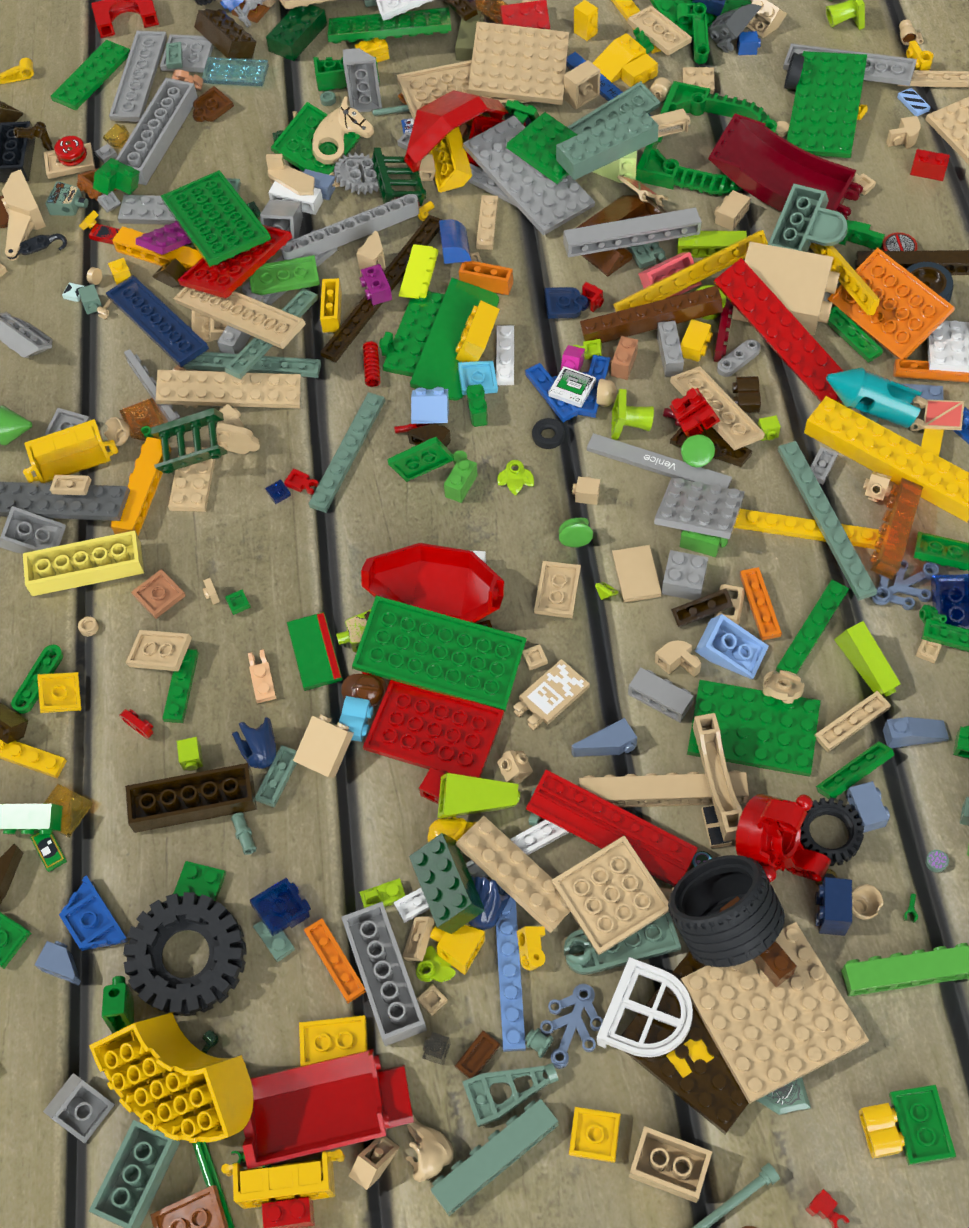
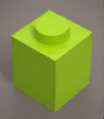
(189, 754)

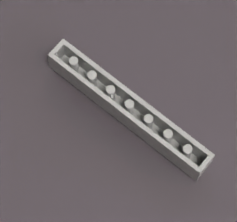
(631, 232)

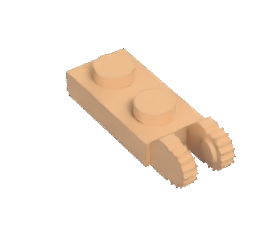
(261, 678)

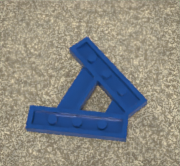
(543, 382)

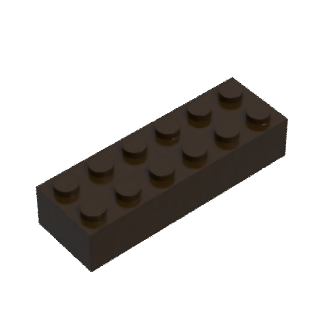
(190, 797)

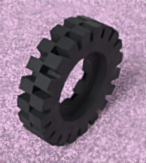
(147, 943)

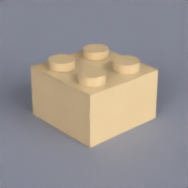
(581, 84)

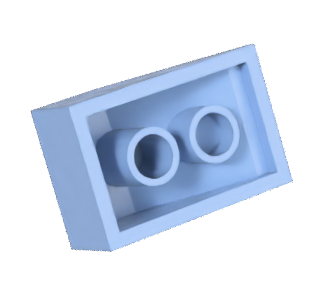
(731, 647)

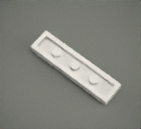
(505, 355)

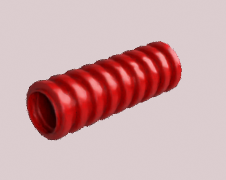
(371, 364)

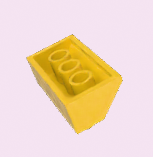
(451, 162)

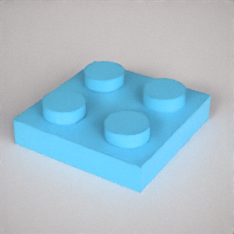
(478, 373)

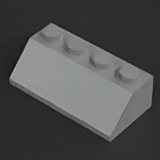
(361, 80)

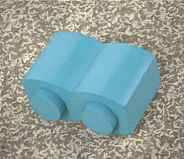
(355, 715)

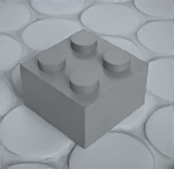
(684, 575)

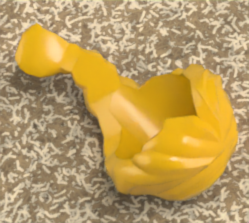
(452, 827)

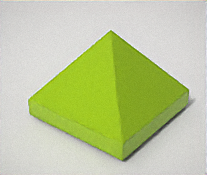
(605, 590)

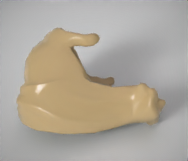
(433, 1153)

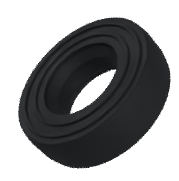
(548, 443)

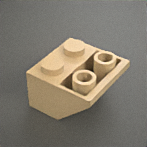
(767, 18)
(371, 253)

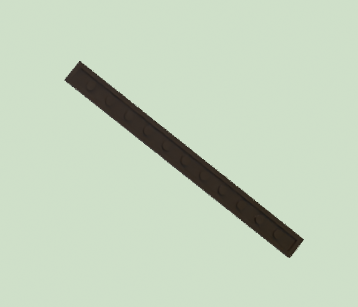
(365, 310)

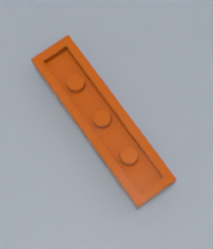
(760, 603)
(335, 960)

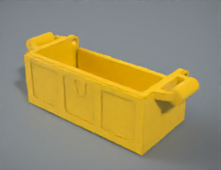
(67, 452)
(284, 1181)

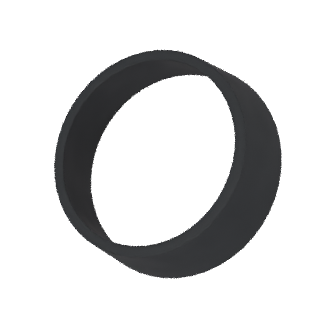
(794, 71)

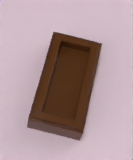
(477, 1055)

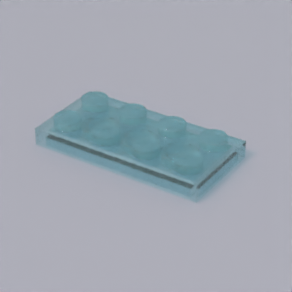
(235, 71)

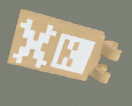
(551, 694)

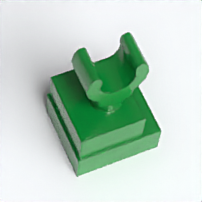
(643, 40)

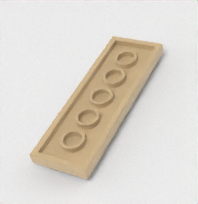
(734, 423)
(514, 872)

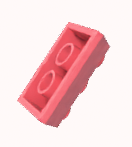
(666, 269)

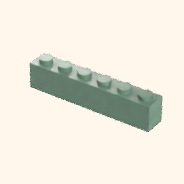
(494, 1157)

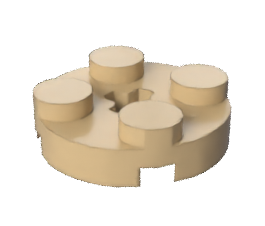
(783, 686)

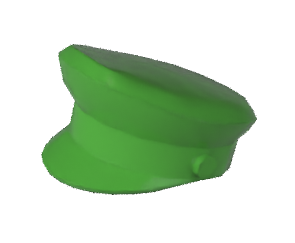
(697, 450)
(575, 532)

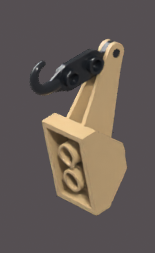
(24, 217)

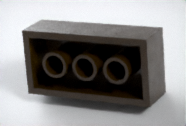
(225, 34)

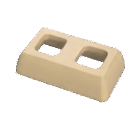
(737, 603)

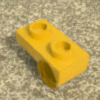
(924, 58)

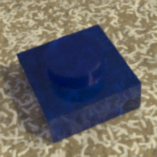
(278, 491)

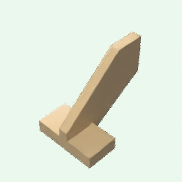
(289, 177)

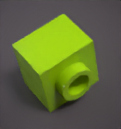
(770, 427)

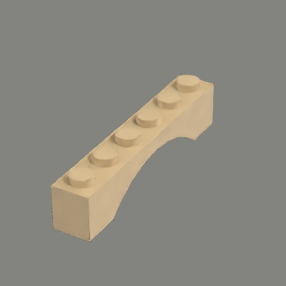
(712, 756)

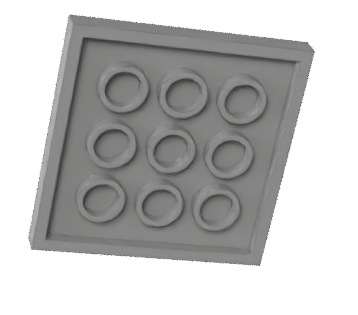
(700, 508)

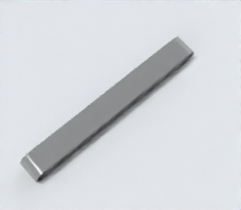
(352, 228)

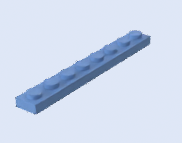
(510, 978)

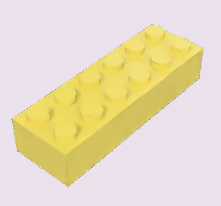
(83, 563)

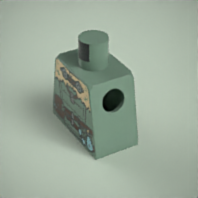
(65, 200)

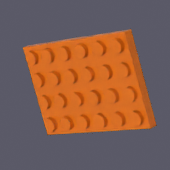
(906, 307)

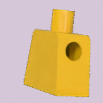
(459, 947)

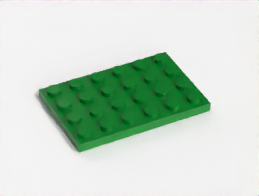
(759, 728)

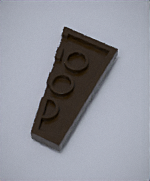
(723, 450)

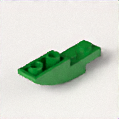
(862, 235)

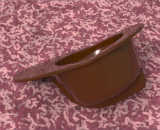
(364, 687)

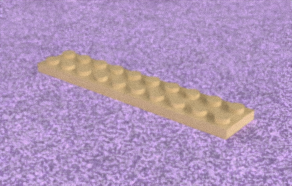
(244, 315)

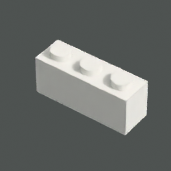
(310, 203)

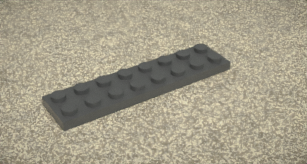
(100, 503)

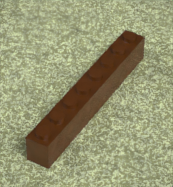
(646, 316)

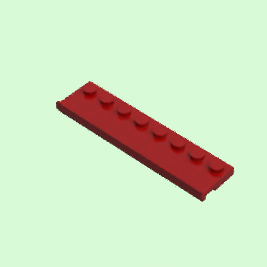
(604, 823)

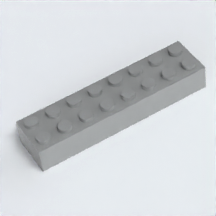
(158, 127)

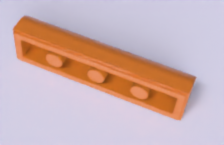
(920, 370)

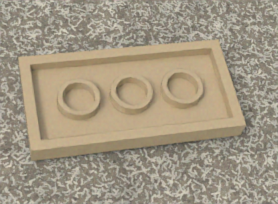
(660, 30)
(192, 486)

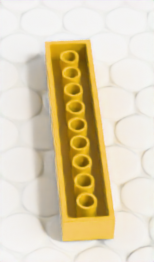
(890, 455)

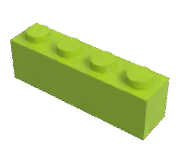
(708, 242)

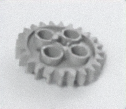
(350, 176)

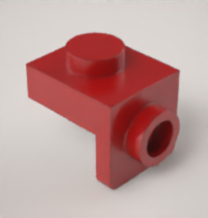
(594, 295)

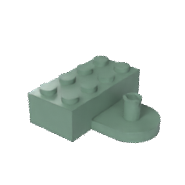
(808, 221)

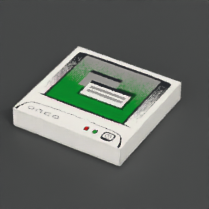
(572, 387)

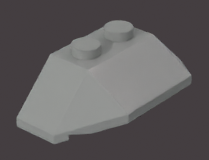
(22, 336)

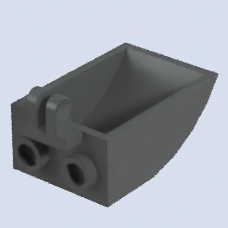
(731, 24)

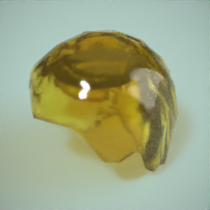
(117, 136)

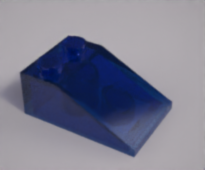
(951, 598)

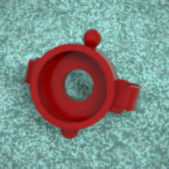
(772, 833)

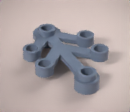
(903, 586)
(573, 1021)

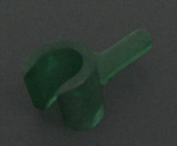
(211, 1040)

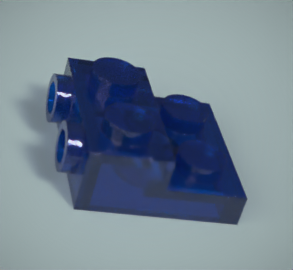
(281, 906)

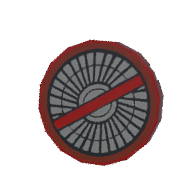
(899, 242)

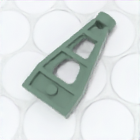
(480, 1098)

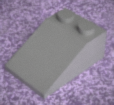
(30, 532)

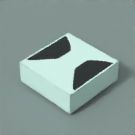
(71, 292)

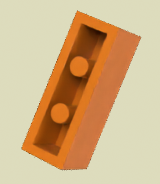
(487, 276)

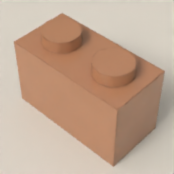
(624, 357)

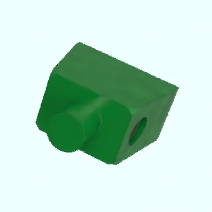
(117, 1005)

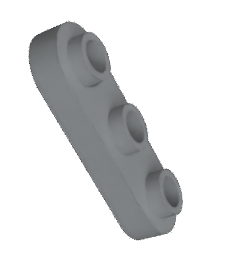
(747, 352)

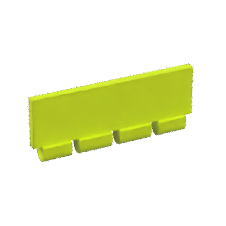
(419, 272)

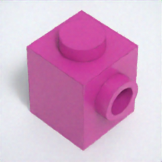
(573, 358)

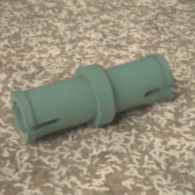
(243, 833)

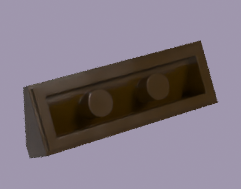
(702, 607)

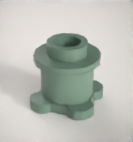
(538, 1041)

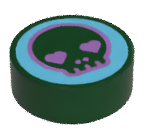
(699, 858)

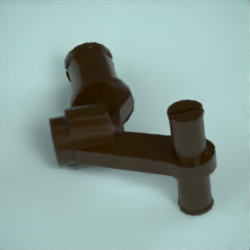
(39, 131)

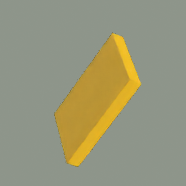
(332, 1038)

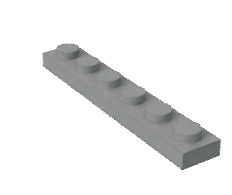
(149, 384)

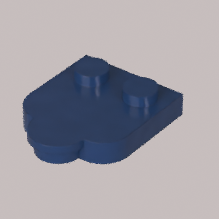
(565, 302)

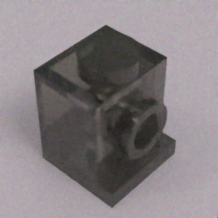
(436, 1048)

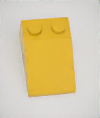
(618, 54)

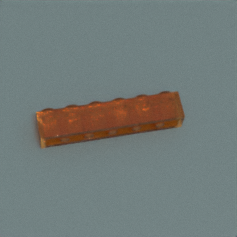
(896, 528)

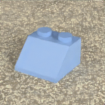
(429, 406)

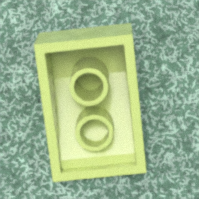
(624, 166)

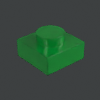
(385, 343)
(237, 602)

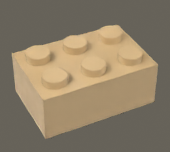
(670, 1164)

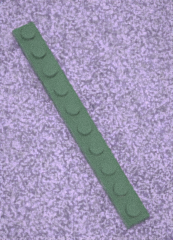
(827, 521)

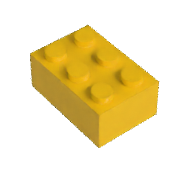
(477, 332)

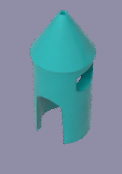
(889, 399)

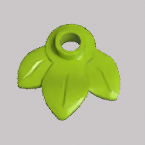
(515, 479)
(439, 968)

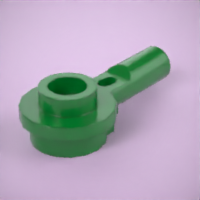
(930, 612)

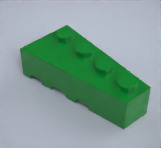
(330, 73)

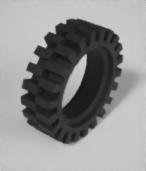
(849, 818)

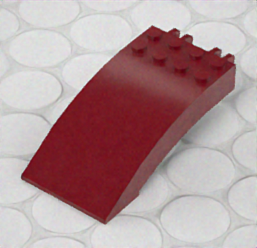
(771, 165)

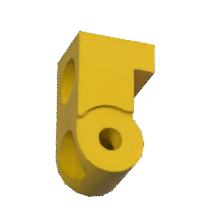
(530, 946)

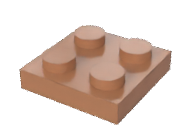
(158, 594)

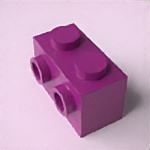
(376, 284)

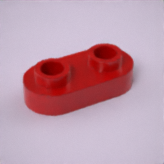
(132, 719)

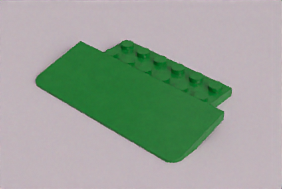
(430, 335)

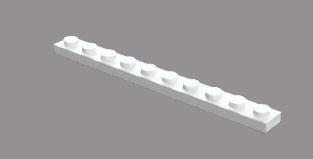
(527, 841)

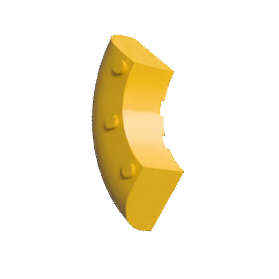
(175, 1083)

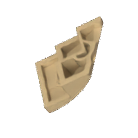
(206, 327)

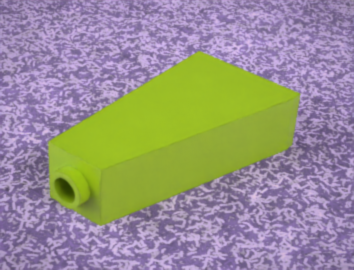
(868, 659)
(473, 795)

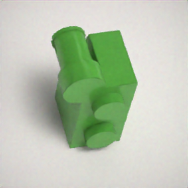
(461, 477)
(702, 543)

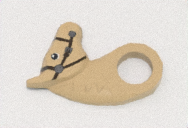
(333, 128)

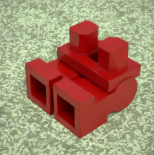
(693, 411)

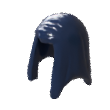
(259, 746)
(492, 901)

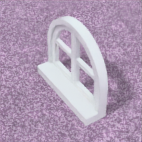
(620, 1001)

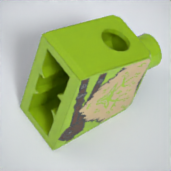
(355, 629)

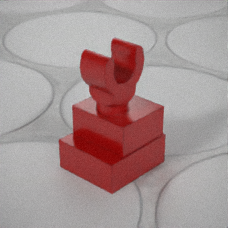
(824, 1205)

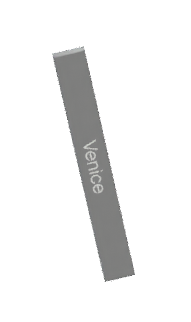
(655, 462)

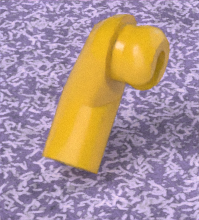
(423, 211)

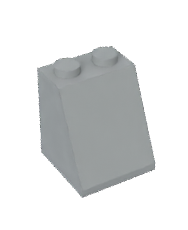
(283, 215)

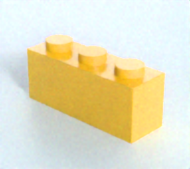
(330, 305)

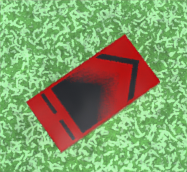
(103, 233)

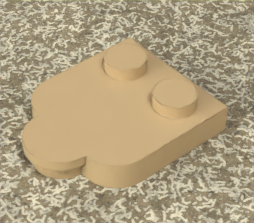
(236, 438)

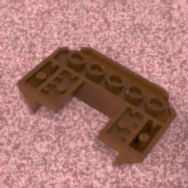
(621, 209)

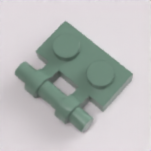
(644, 256)

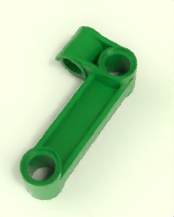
(696, 15)

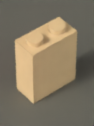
(323, 745)

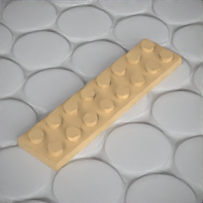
(221, 388)

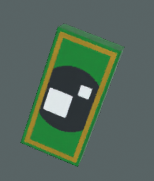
(48, 850)

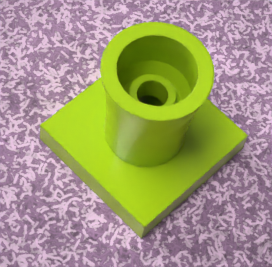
(846, 10)
(629, 415)

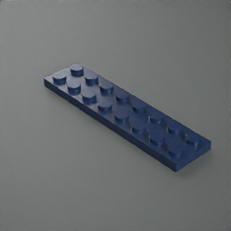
(157, 321)

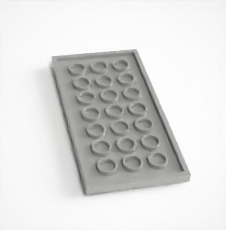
(531, 191)

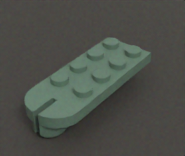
(648, 942)

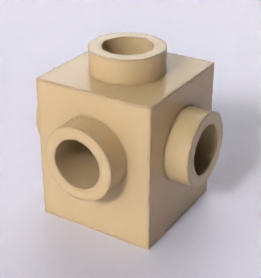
(880, 480)
(514, 766)

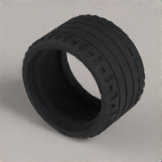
(736, 932)

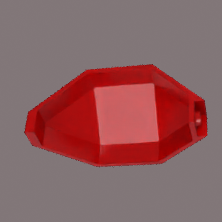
(443, 115)
(436, 580)

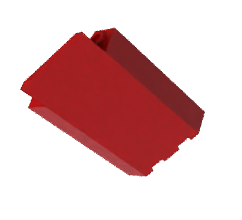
(324, 1107)

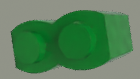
(477, 405)

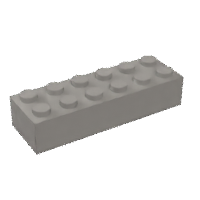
(383, 974)

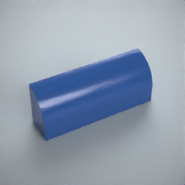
(454, 241)

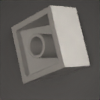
(78, 1108)

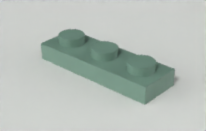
(277, 777)

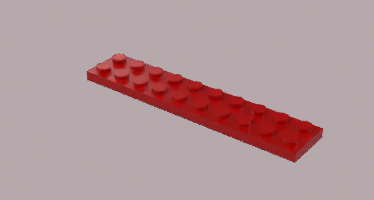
(779, 328)

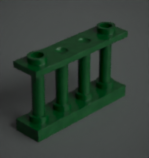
(385, 182)
(180, 427)

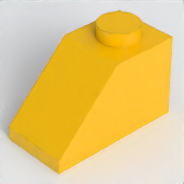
(119, 270)

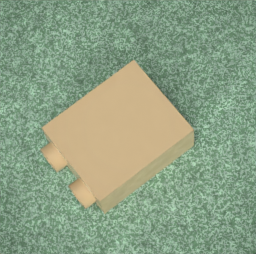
(796, 280)

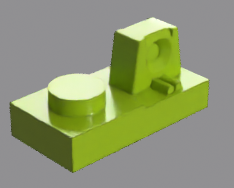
(385, 893)

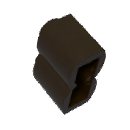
(747, 393)

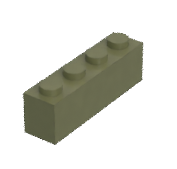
(466, 37)

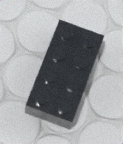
(15, 152)

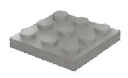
(194, 50)

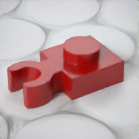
(298, 481)

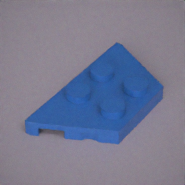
(90, 919)

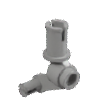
(249, 5)

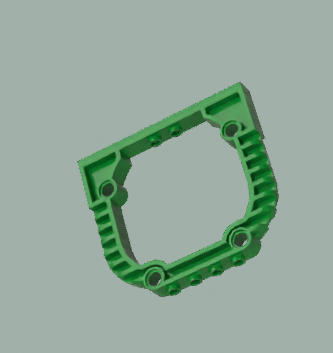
(667, 173)

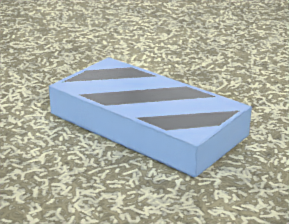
(913, 102)

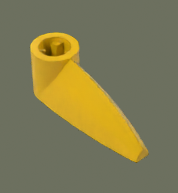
(18, 73)

